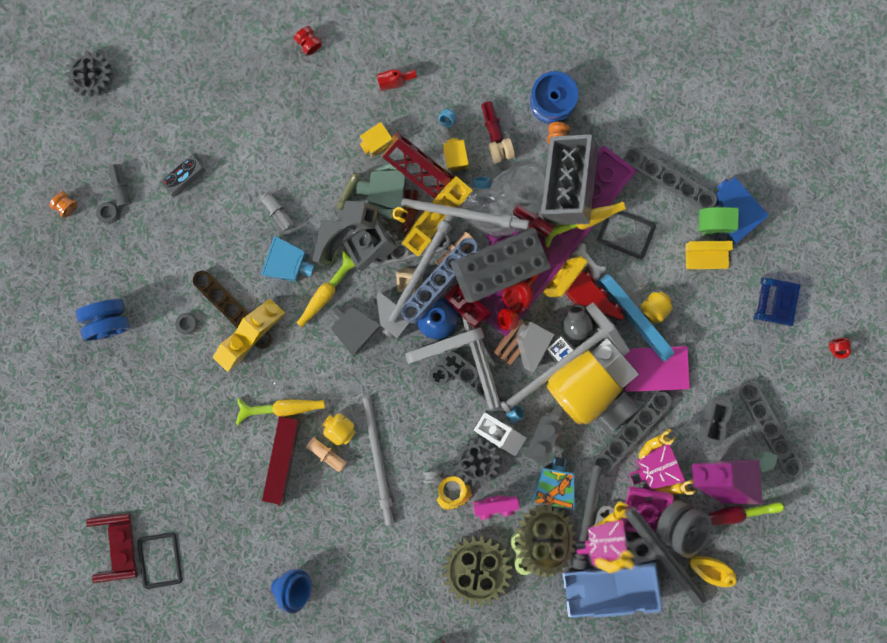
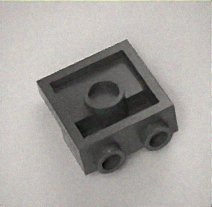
(371, 244)

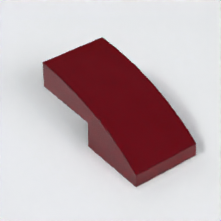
(472, 312)

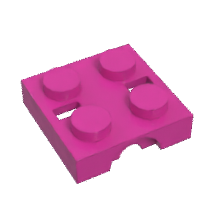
(494, 505)
(649, 510)

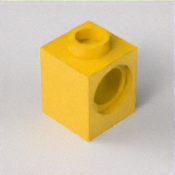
(375, 140)
(455, 155)

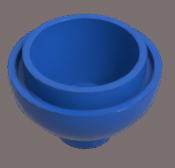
(443, 327)
(292, 590)

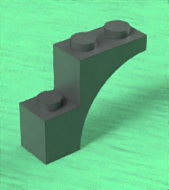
(333, 234)

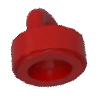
(508, 319)
(839, 345)

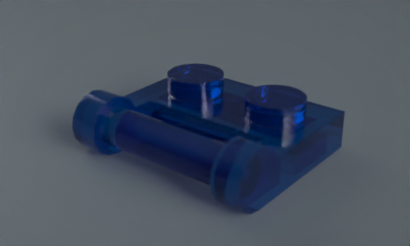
(783, 305)

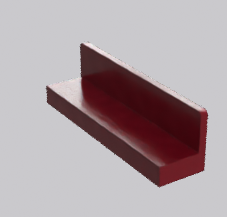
(281, 460)

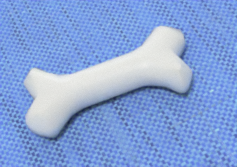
(594, 269)

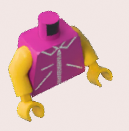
(659, 467)
(608, 542)

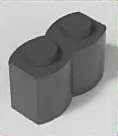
(716, 416)

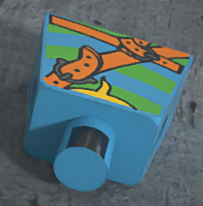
(555, 485)

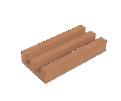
(513, 356)

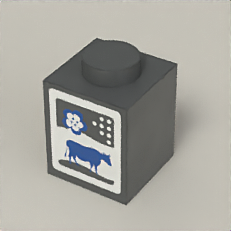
(558, 348)

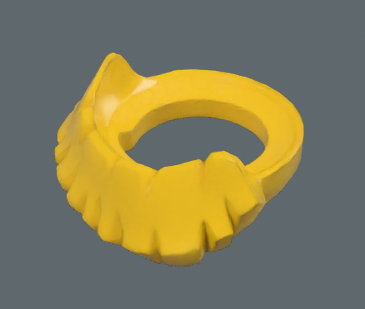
(445, 502)

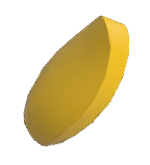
(713, 571)

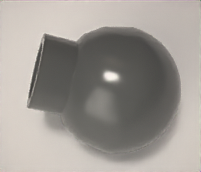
(577, 323)

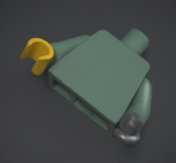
(386, 191)

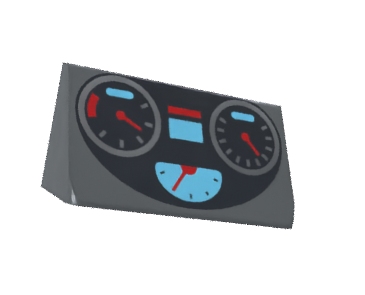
(182, 175)

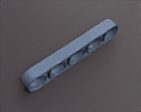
(430, 286)

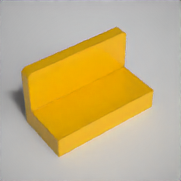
(708, 254)

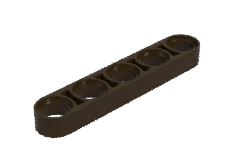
(224, 303)

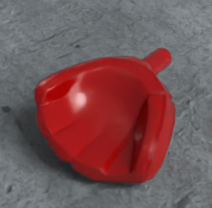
(519, 295)

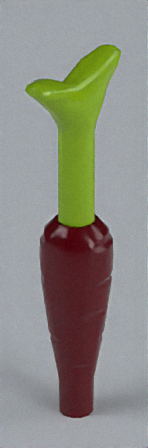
(738, 514)

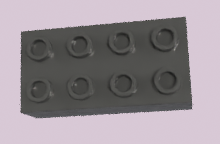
(569, 180)
(500, 265)

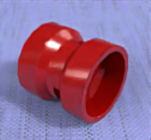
(306, 38)

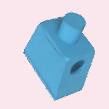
(286, 262)

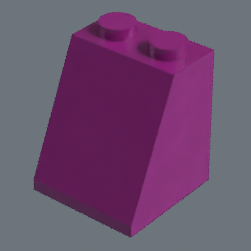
(730, 480)

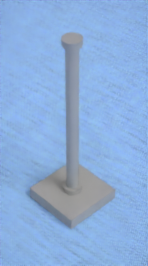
(605, 331)

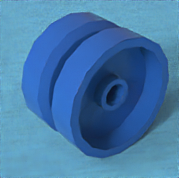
(545, 88)
(102, 320)

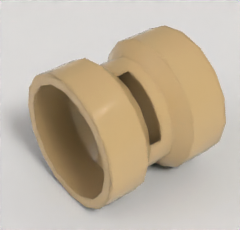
(497, 152)

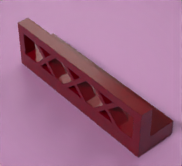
(422, 159)

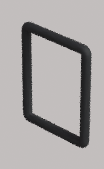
(622, 249)
(142, 566)

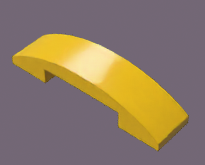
(426, 225)

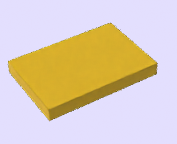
(564, 277)

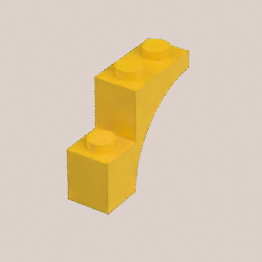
(249, 331)

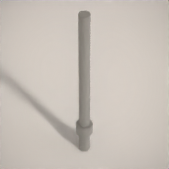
(505, 221)
(443, 228)
(385, 502)

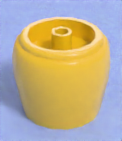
(584, 388)

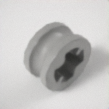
(432, 477)

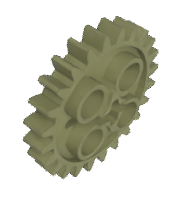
(546, 523)
(457, 568)

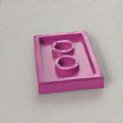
(656, 373)

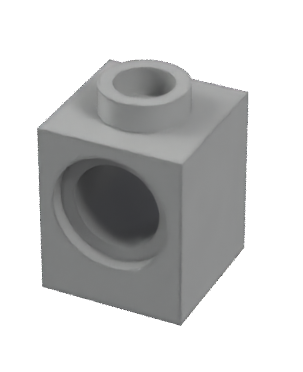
(647, 556)

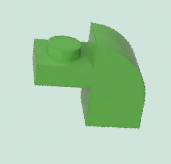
(718, 220)

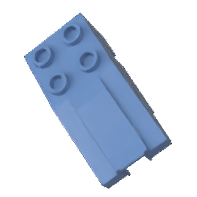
(613, 594)

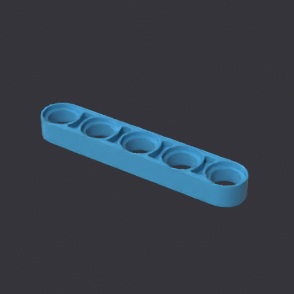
(636, 318)

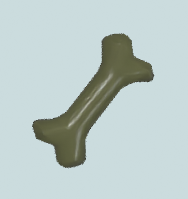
(348, 190)

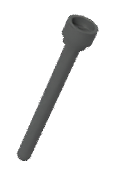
(580, 561)

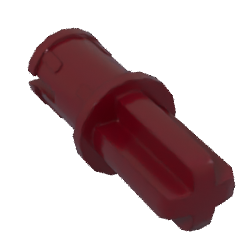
(492, 122)
(535, 220)

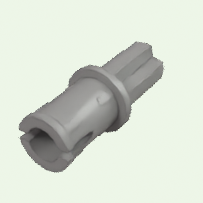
(276, 211)

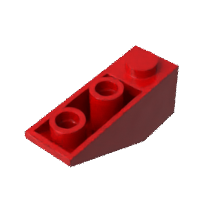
(584, 292)

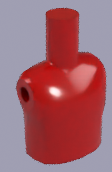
(394, 79)

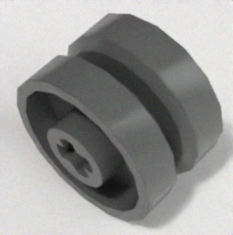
(683, 528)

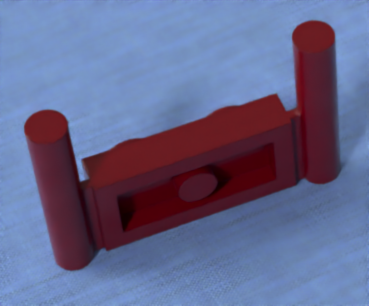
(120, 546)

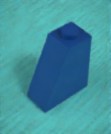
(750, 213)

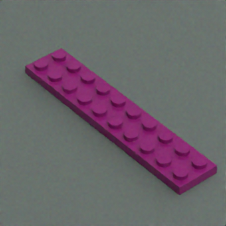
(610, 178)

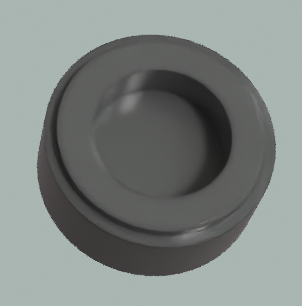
(107, 212)
(186, 323)

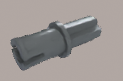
(119, 185)

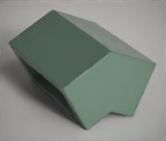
(766, 460)

